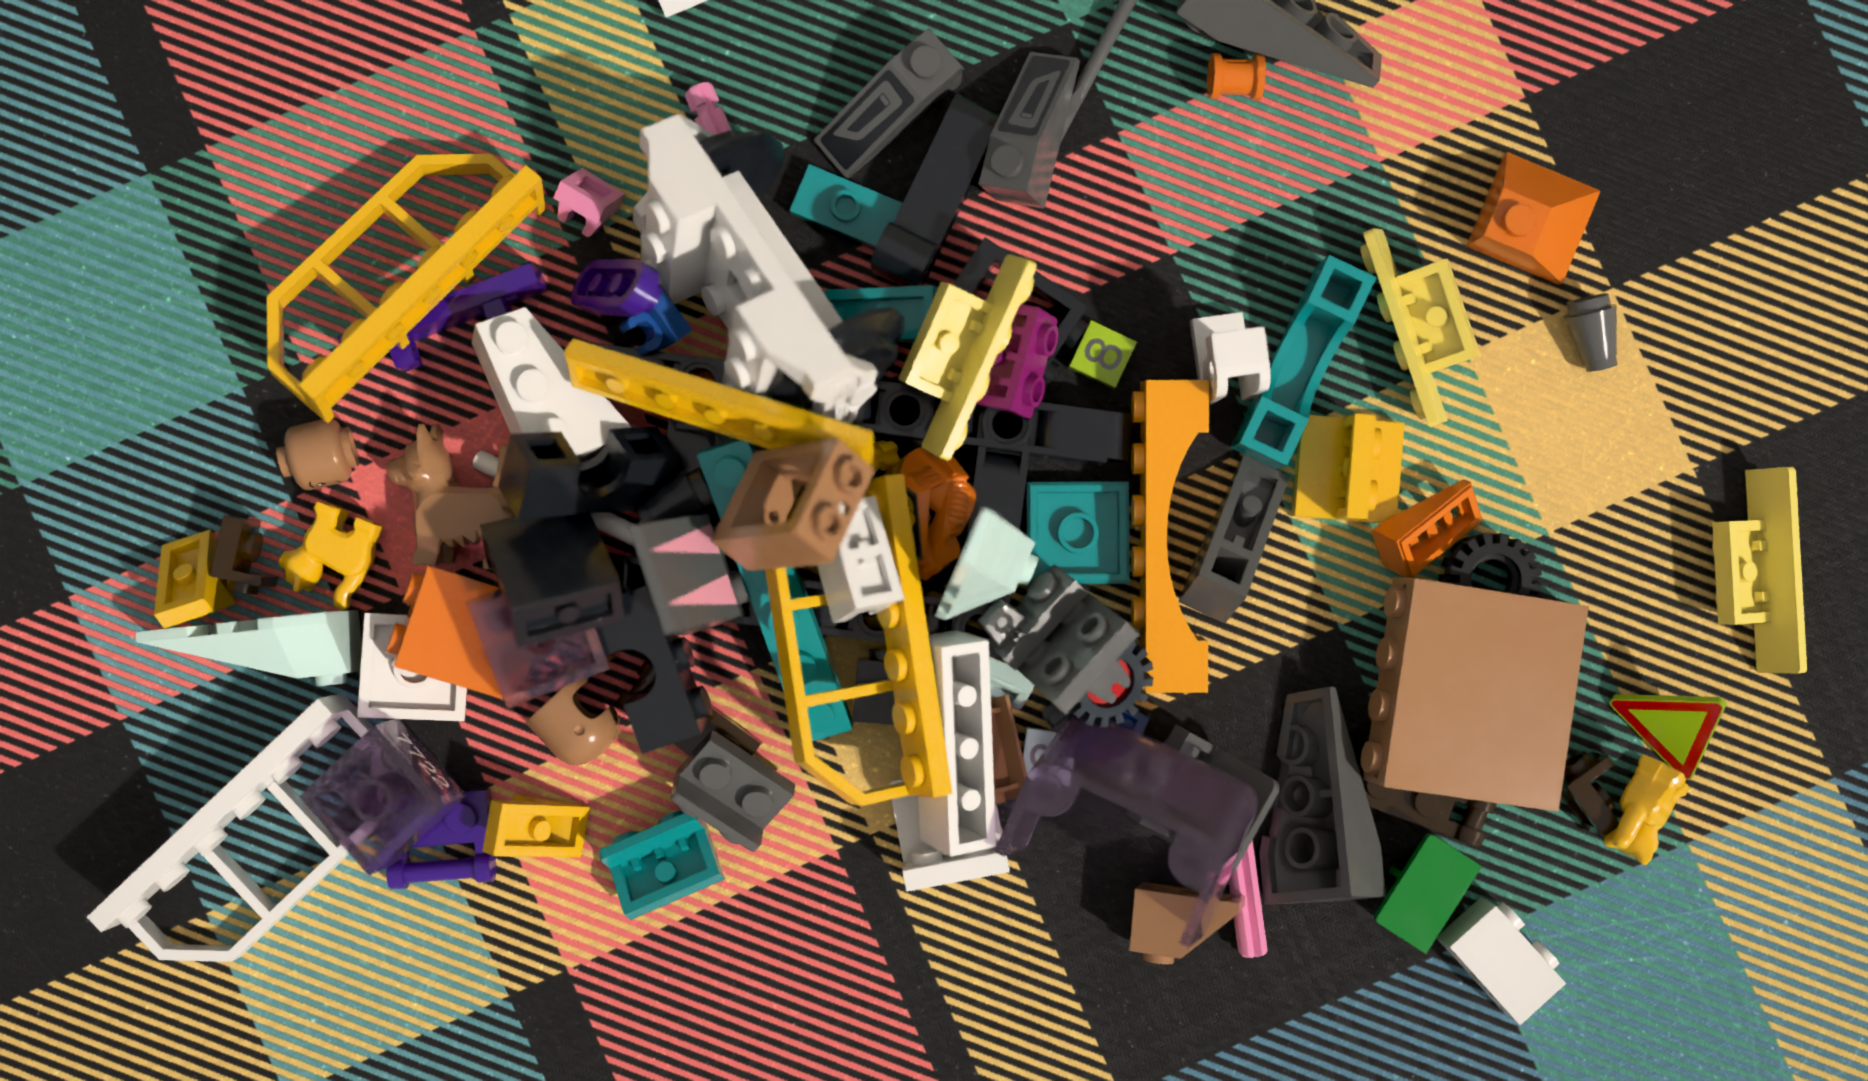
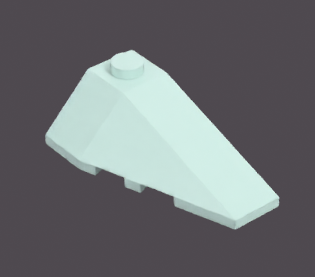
(292, 646)

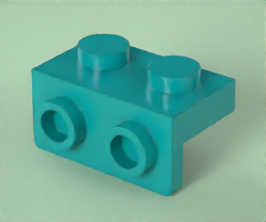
(662, 863)

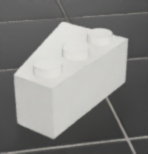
(535, 386)

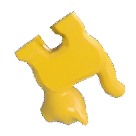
(331, 545)
(1646, 808)

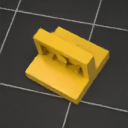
(1348, 469)

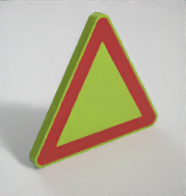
(1673, 725)

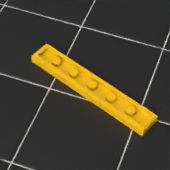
(705, 402)

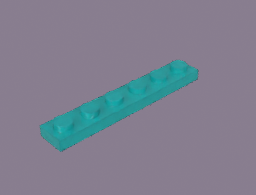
(723, 470)

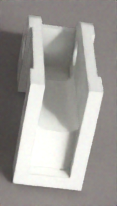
(1229, 350)

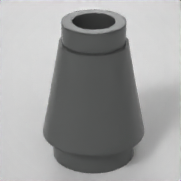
(1594, 330)

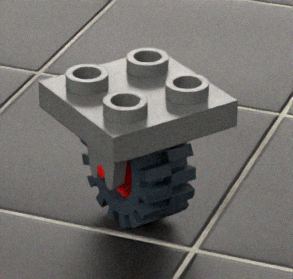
(1091, 665)

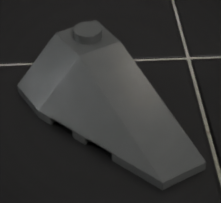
(1287, 32)
(1321, 822)

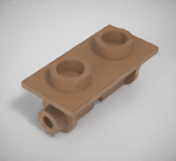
(1007, 754)

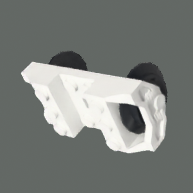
(716, 238)

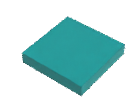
(1080, 529)

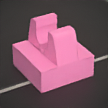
(589, 197)

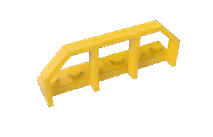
(402, 303)
(906, 664)

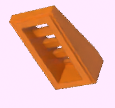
(1398, 536)

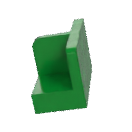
(1426, 892)

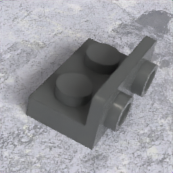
(730, 790)

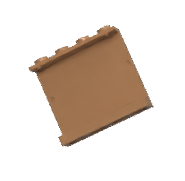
(1474, 693)

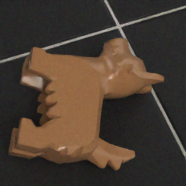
(443, 508)

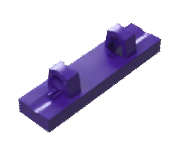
(486, 298)

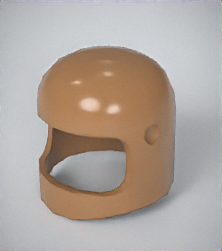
(571, 730)

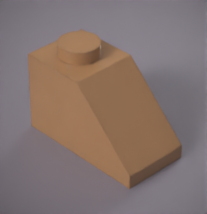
(1162, 915)

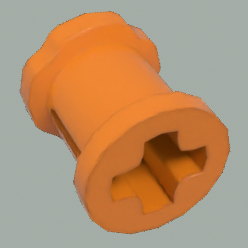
(1236, 76)

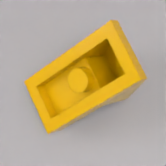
(185, 583)
(535, 827)

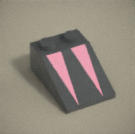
(688, 574)

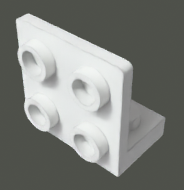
(930, 867)

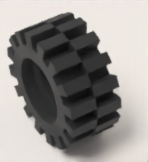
(1496, 547)

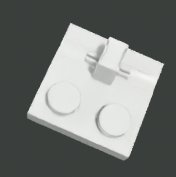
(397, 692)

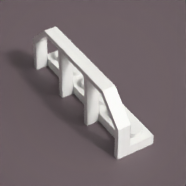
(205, 833)

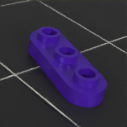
(617, 287)

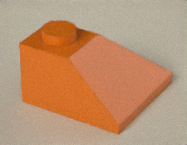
(1533, 218)

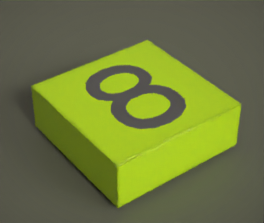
(1102, 354)

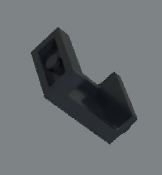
(553, 576)

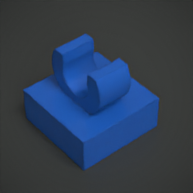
(661, 325)

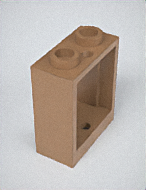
(754, 521)

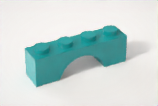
(1307, 346)

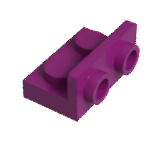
(1019, 369)

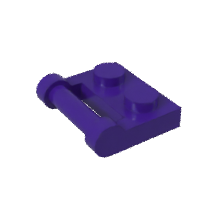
(461, 825)

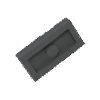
(1021, 630)

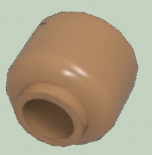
(318, 454)

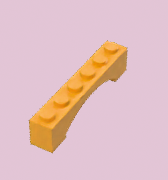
(1169, 421)

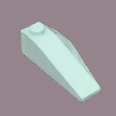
(988, 566)

